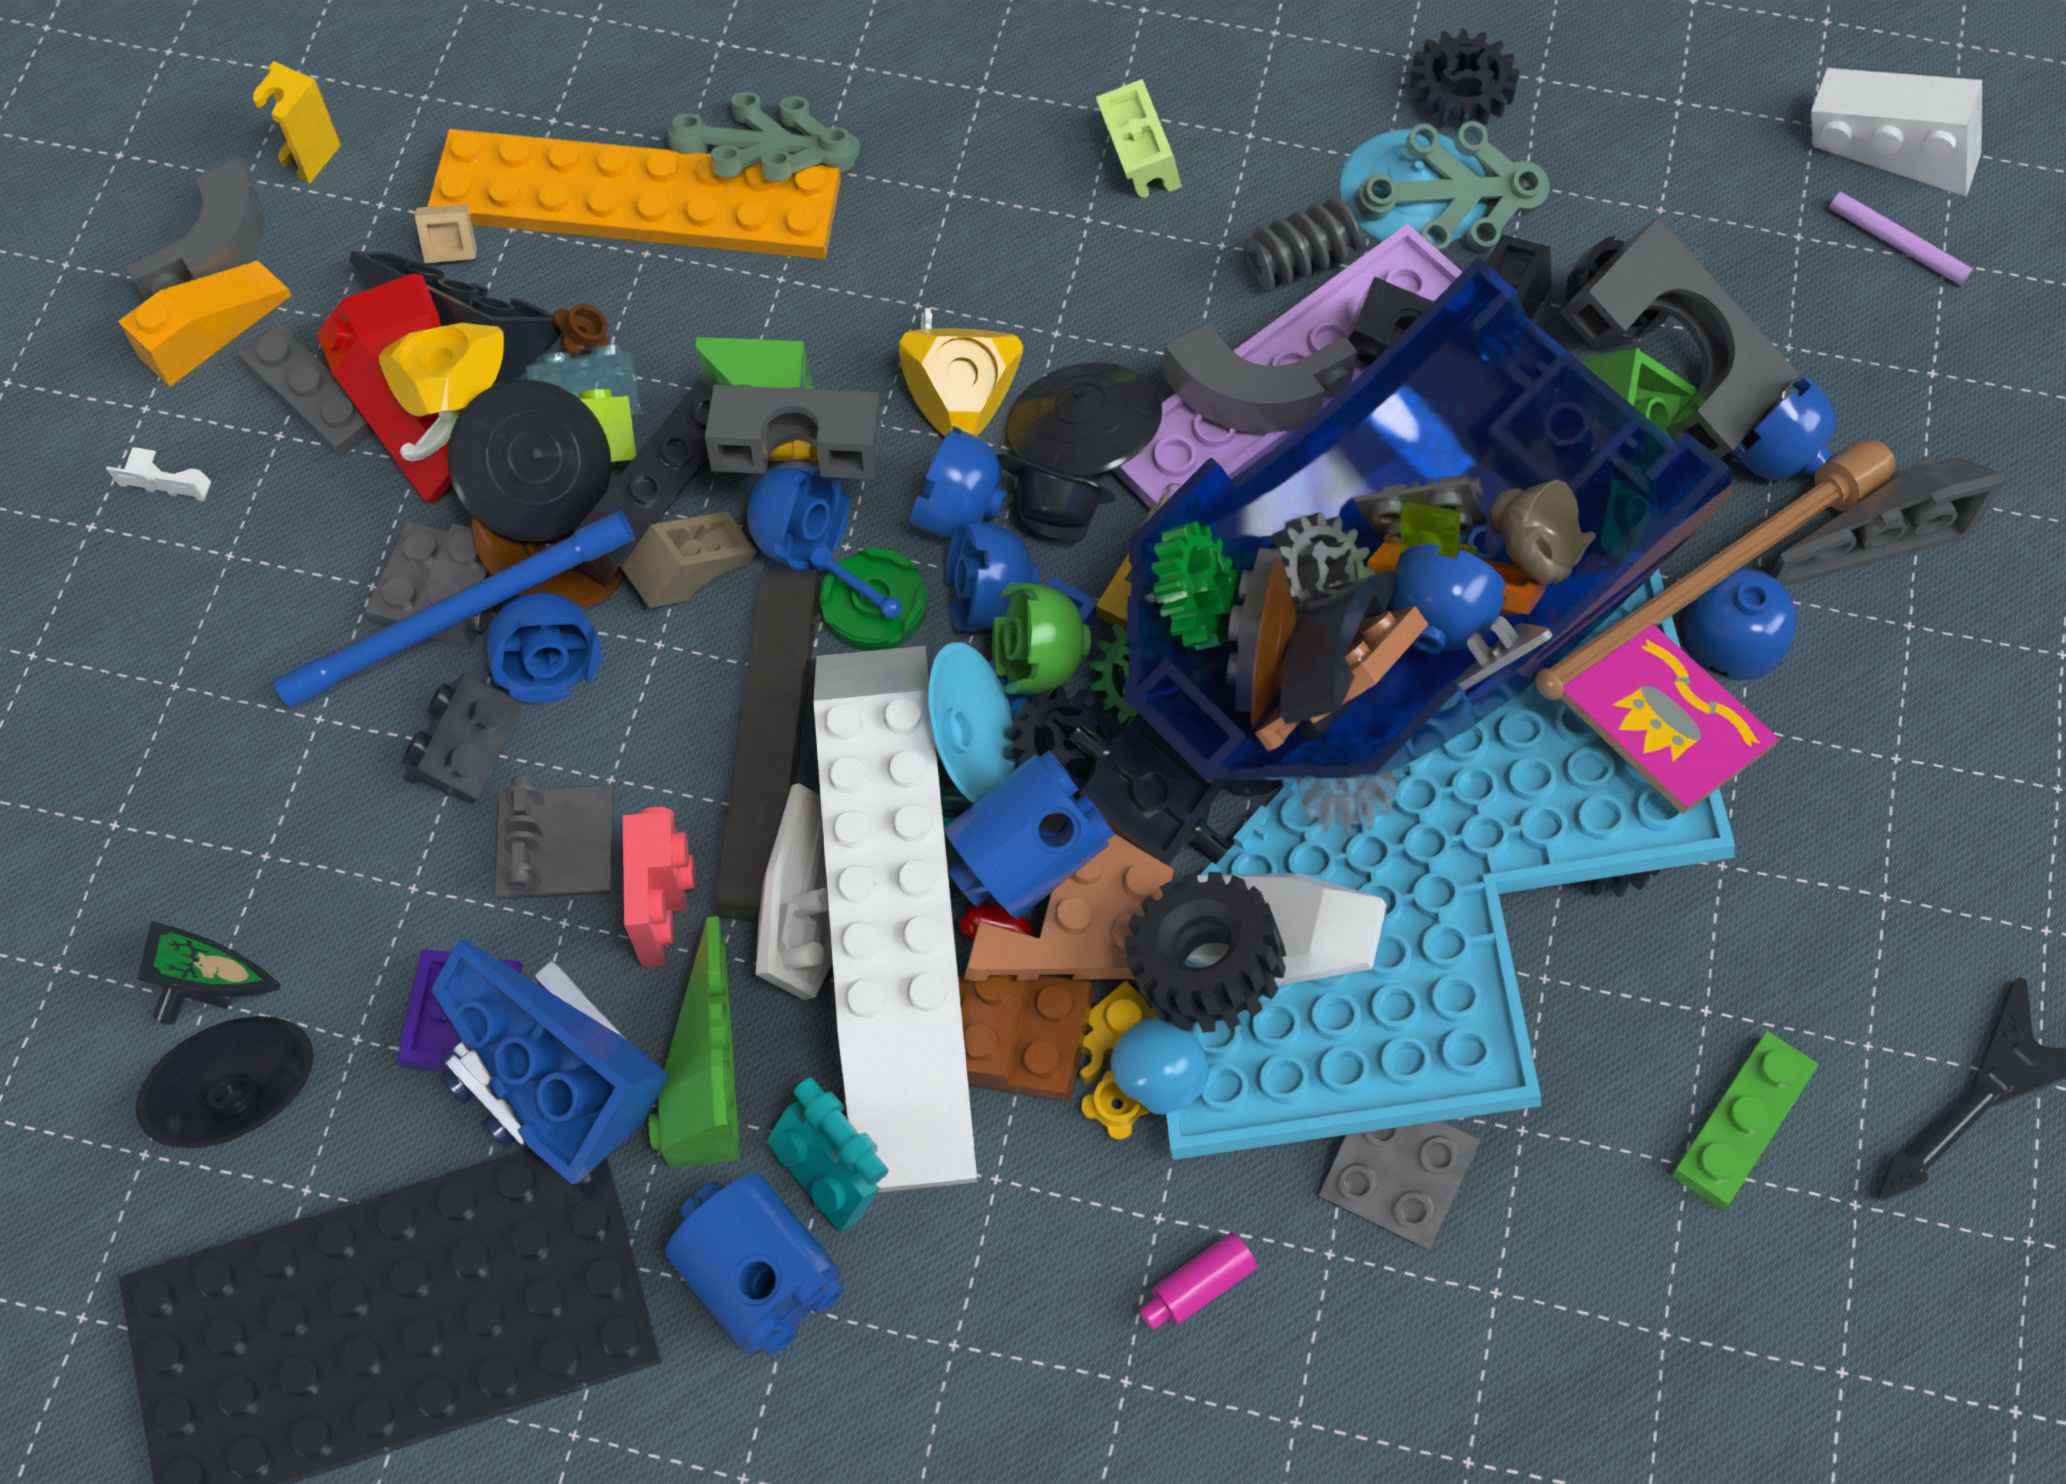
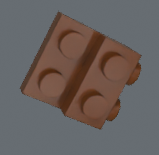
(1024, 1033)

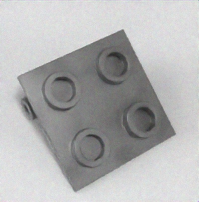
(1455, 493)
(553, 840)
(1402, 1176)

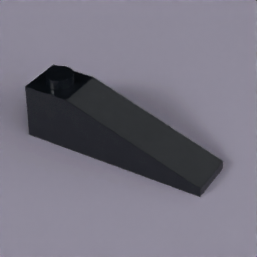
(524, 326)

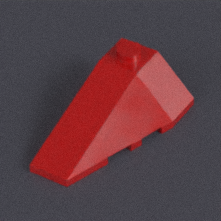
(352, 345)

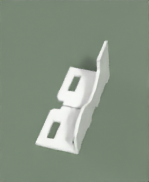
(144, 474)

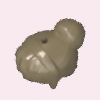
(1541, 530)

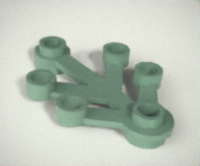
(768, 142)
(1460, 186)

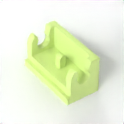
(1138, 137)

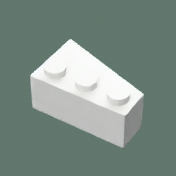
(1902, 124)

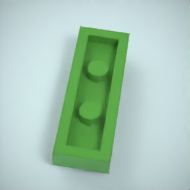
(1744, 1120)

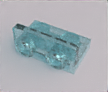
(606, 369)

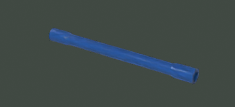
(583, 546)

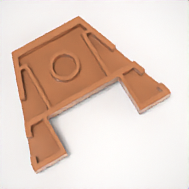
(1082, 921)

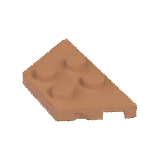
(1370, 655)

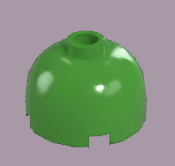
(1038, 639)

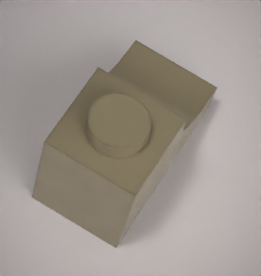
(684, 556)

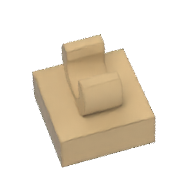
(446, 233)

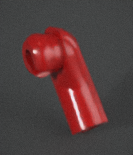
(993, 915)

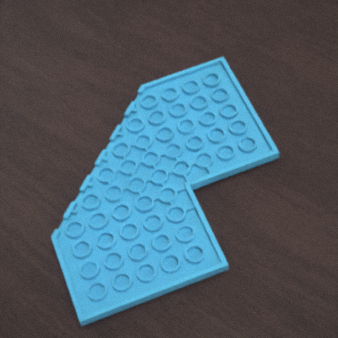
(1440, 1013)

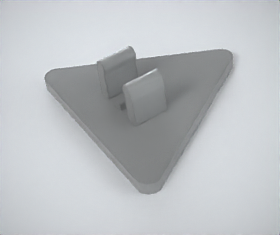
(1511, 645)

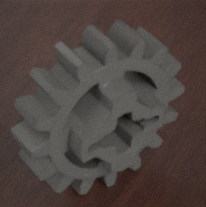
(1319, 564)

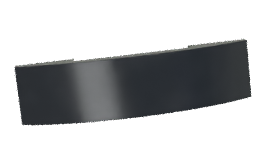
(1315, 662)

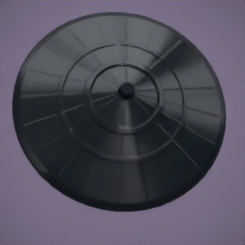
(1085, 418)
(529, 460)
(224, 1082)

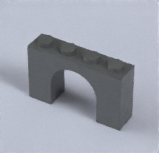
(1739, 363)

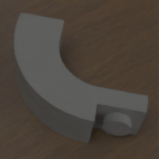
(1251, 394)

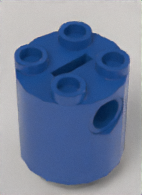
(1009, 848)
(733, 1251)

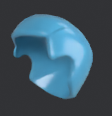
(1160, 1065)

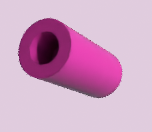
(1199, 1282)

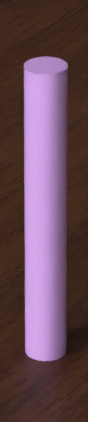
(1900, 238)

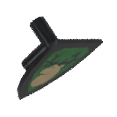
(197, 970)

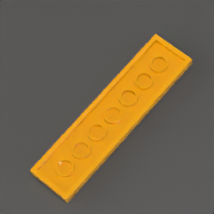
(634, 194)

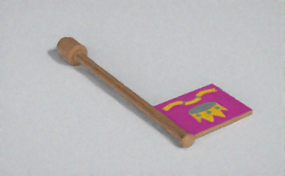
(1656, 699)

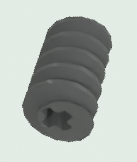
(1300, 240)

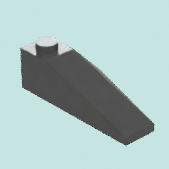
(1912, 513)

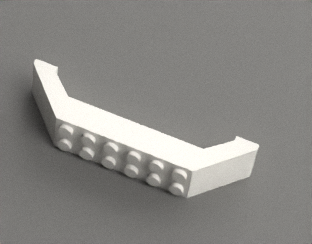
(892, 917)

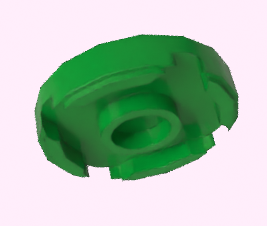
(859, 620)

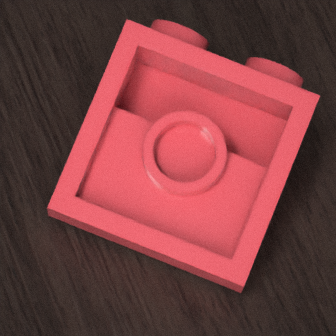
(655, 881)

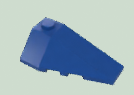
(557, 1067)

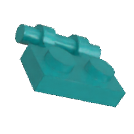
(828, 1155)

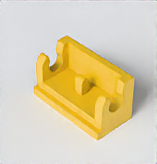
(302, 119)

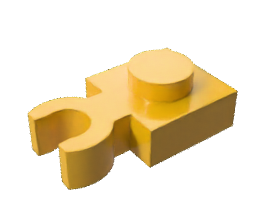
(1106, 1025)

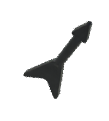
(2009, 1069)

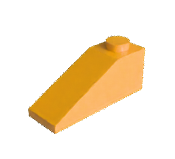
(199, 317)

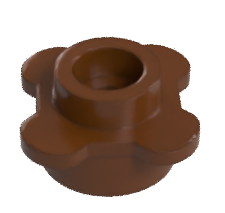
(581, 328)

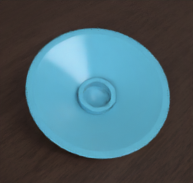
(1389, 156)
(969, 720)

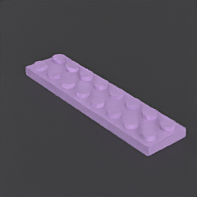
(1317, 321)

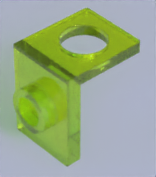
(1432, 525)

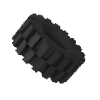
(1200, 916)

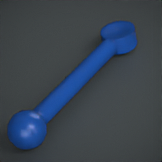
(822, 561)

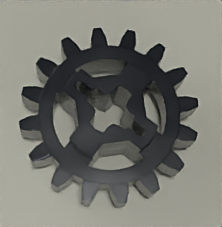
(1464, 78)
(1048, 723)

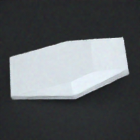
(794, 904)
(1322, 926)

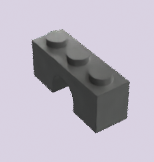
(752, 421)

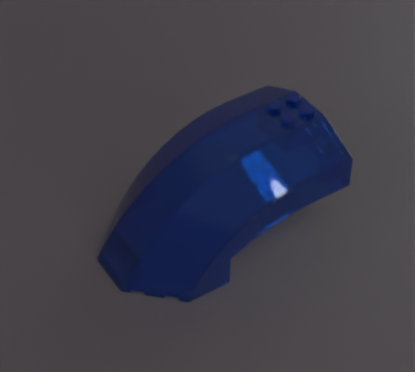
(1451, 397)

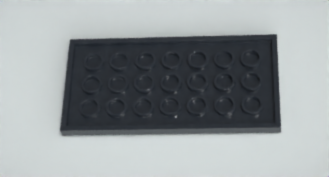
(385, 1323)

